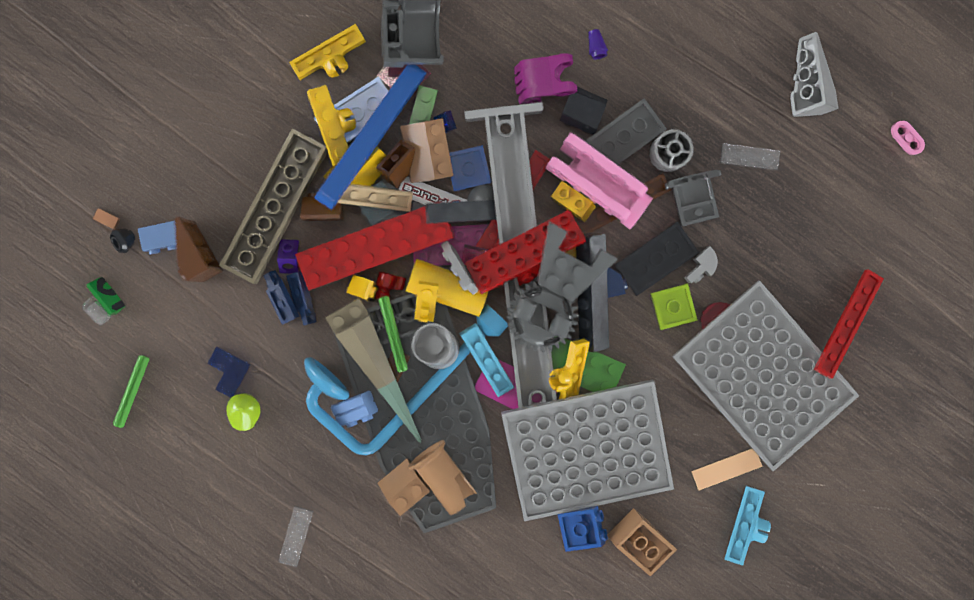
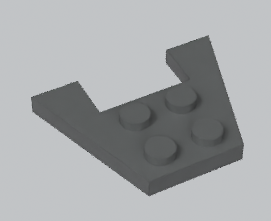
(566, 273)

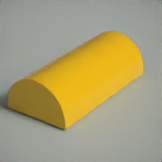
(449, 289)

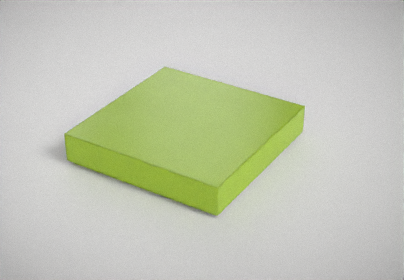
(673, 306)

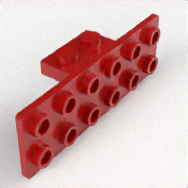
(521, 255)

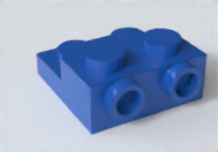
(582, 529)

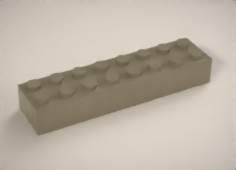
(274, 207)

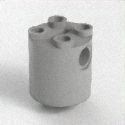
(668, 142)

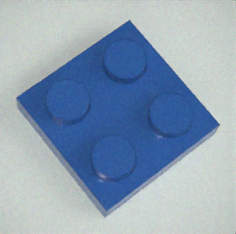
(469, 168)

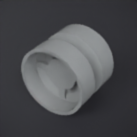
(435, 346)

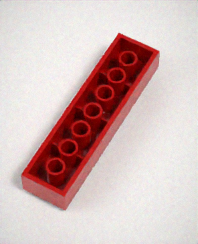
(370, 247)

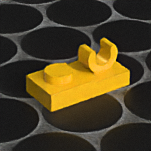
(426, 301)

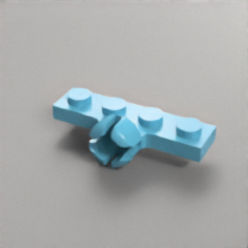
(747, 526)

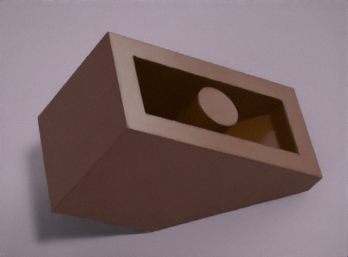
(397, 163)

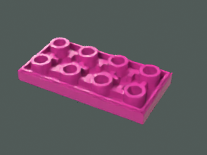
(463, 235)

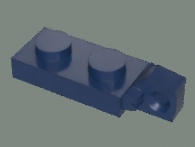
(301, 297)
(280, 298)

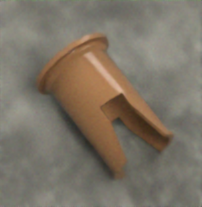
(443, 477)

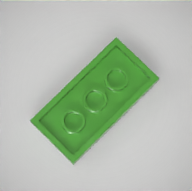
(599, 370)

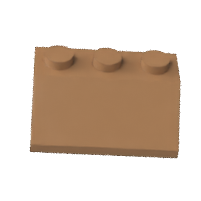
(431, 150)

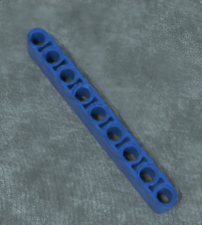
(370, 136)

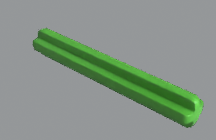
(393, 334)
(131, 391)

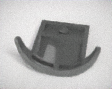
(694, 197)

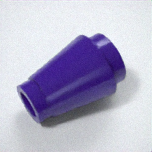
(597, 46)

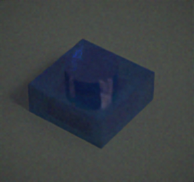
(448, 120)

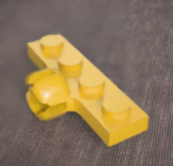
(329, 54)
(331, 122)
(568, 379)

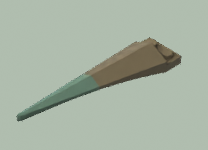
(358, 336)

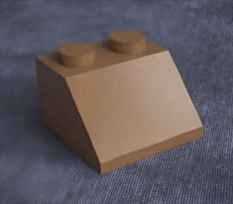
(403, 487)

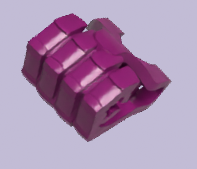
(542, 78)

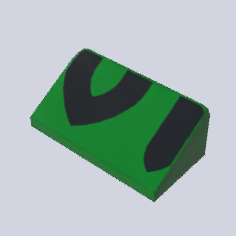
(106, 296)

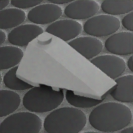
(813, 86)

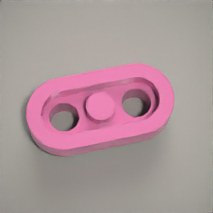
(909, 135)

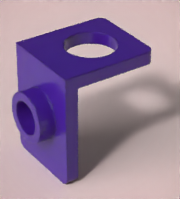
(286, 254)

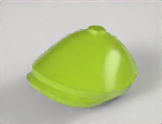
(243, 411)

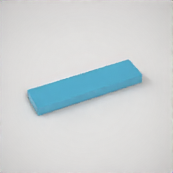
(486, 360)

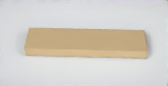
(377, 197)

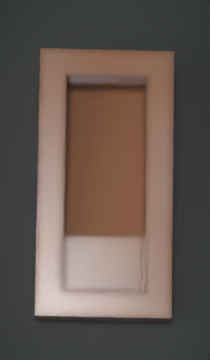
(106, 218)

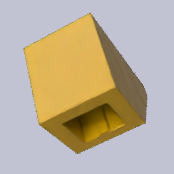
(362, 288)

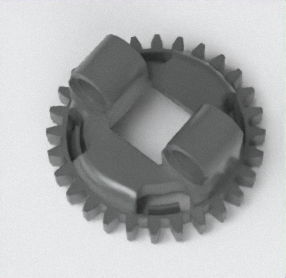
(534, 335)

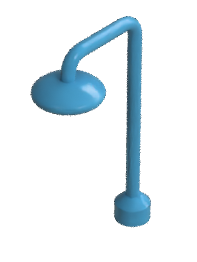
(325, 381)

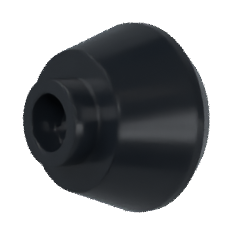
(122, 240)

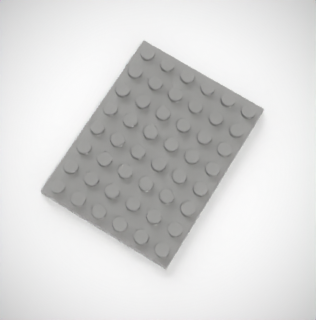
(763, 376)
(588, 450)

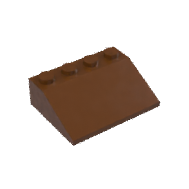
(193, 253)

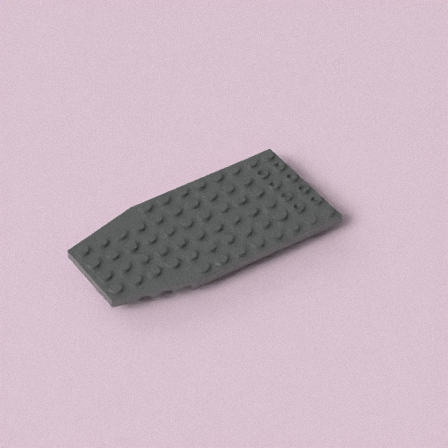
(447, 414)

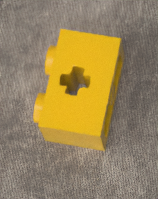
(573, 201)

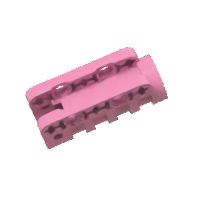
(601, 181)

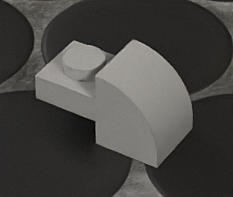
(706, 263)

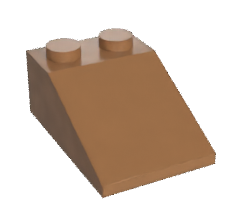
(641, 542)

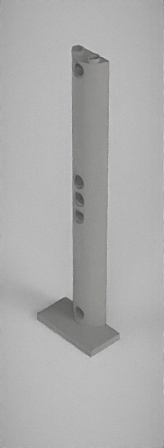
(515, 216)

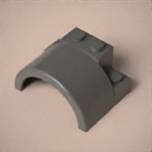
(410, 33)

